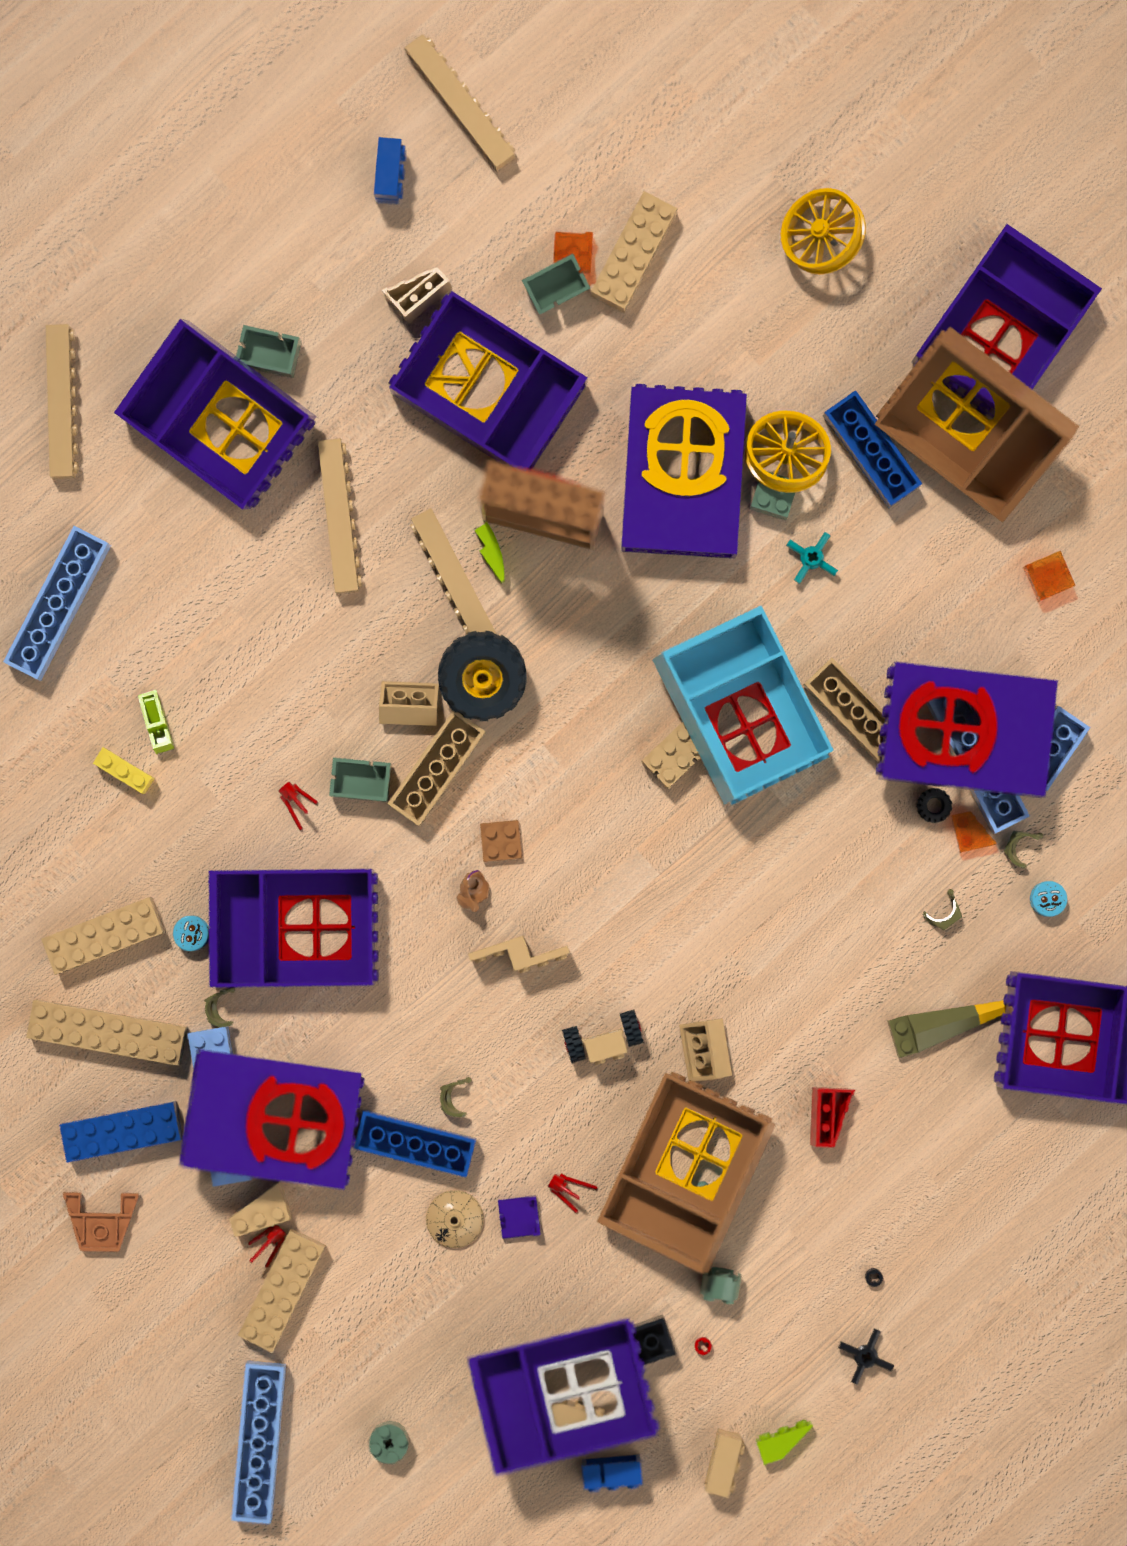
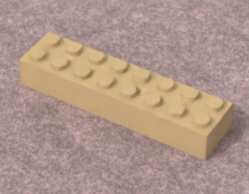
(106, 1032)

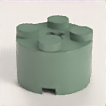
(721, 1285)
(391, 1453)

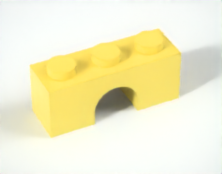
(123, 770)

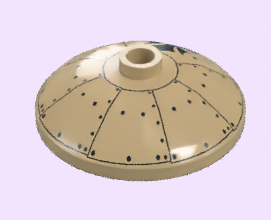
(459, 1205)

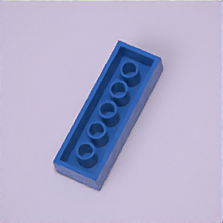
(872, 449)
(121, 1131)
(415, 1143)

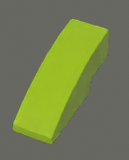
(491, 551)
(156, 722)

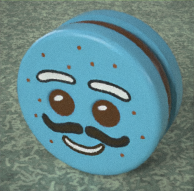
(1048, 898)
(191, 933)

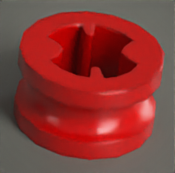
(701, 1352)

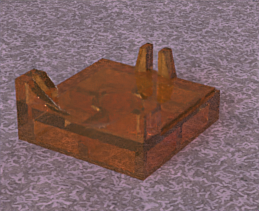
(575, 243)
(1049, 576)

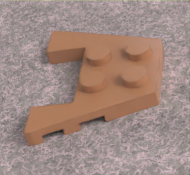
(100, 1230)

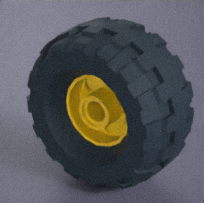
(487, 694)

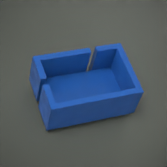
(389, 170)
(612, 1472)

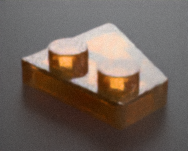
(970, 833)

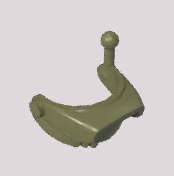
(1010, 849)
(944, 923)
(211, 1009)
(445, 1098)

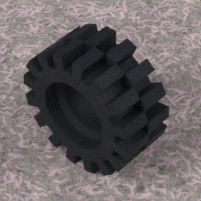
(944, 799)

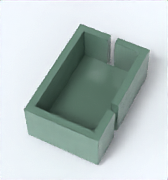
(556, 283)
(268, 352)
(360, 780)

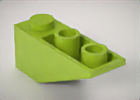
(777, 1445)

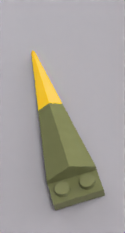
(923, 1030)

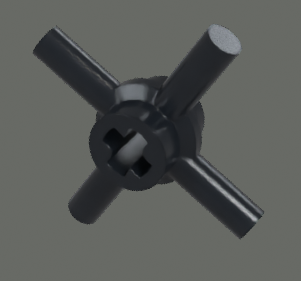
(863, 1349)

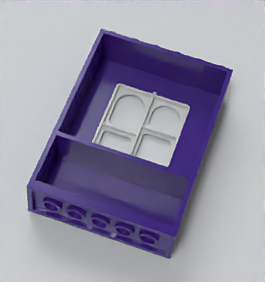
(519, 1411)

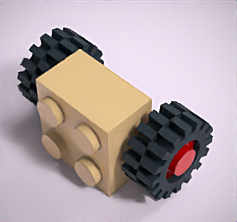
(606, 1044)

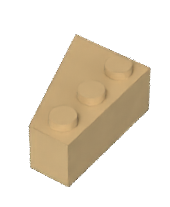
(417, 294)
(263, 1212)

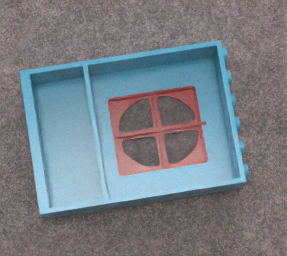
(736, 662)

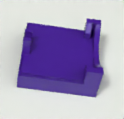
(519, 1217)

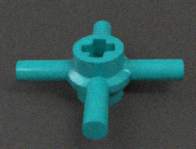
(809, 551)

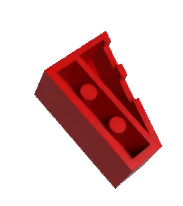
(827, 1114)

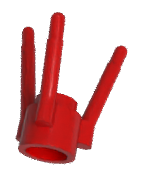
(289, 792)
(558, 1185)
(275, 1234)

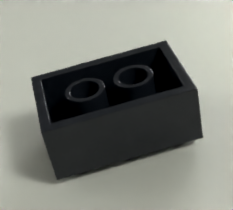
(653, 1340)

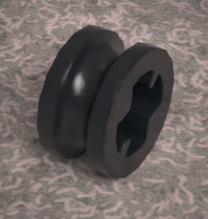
(874, 1283)

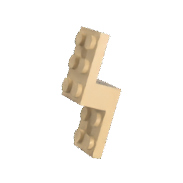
(519, 954)

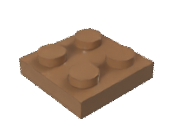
(500, 840)

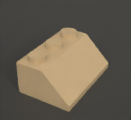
(408, 703)
(705, 1050)

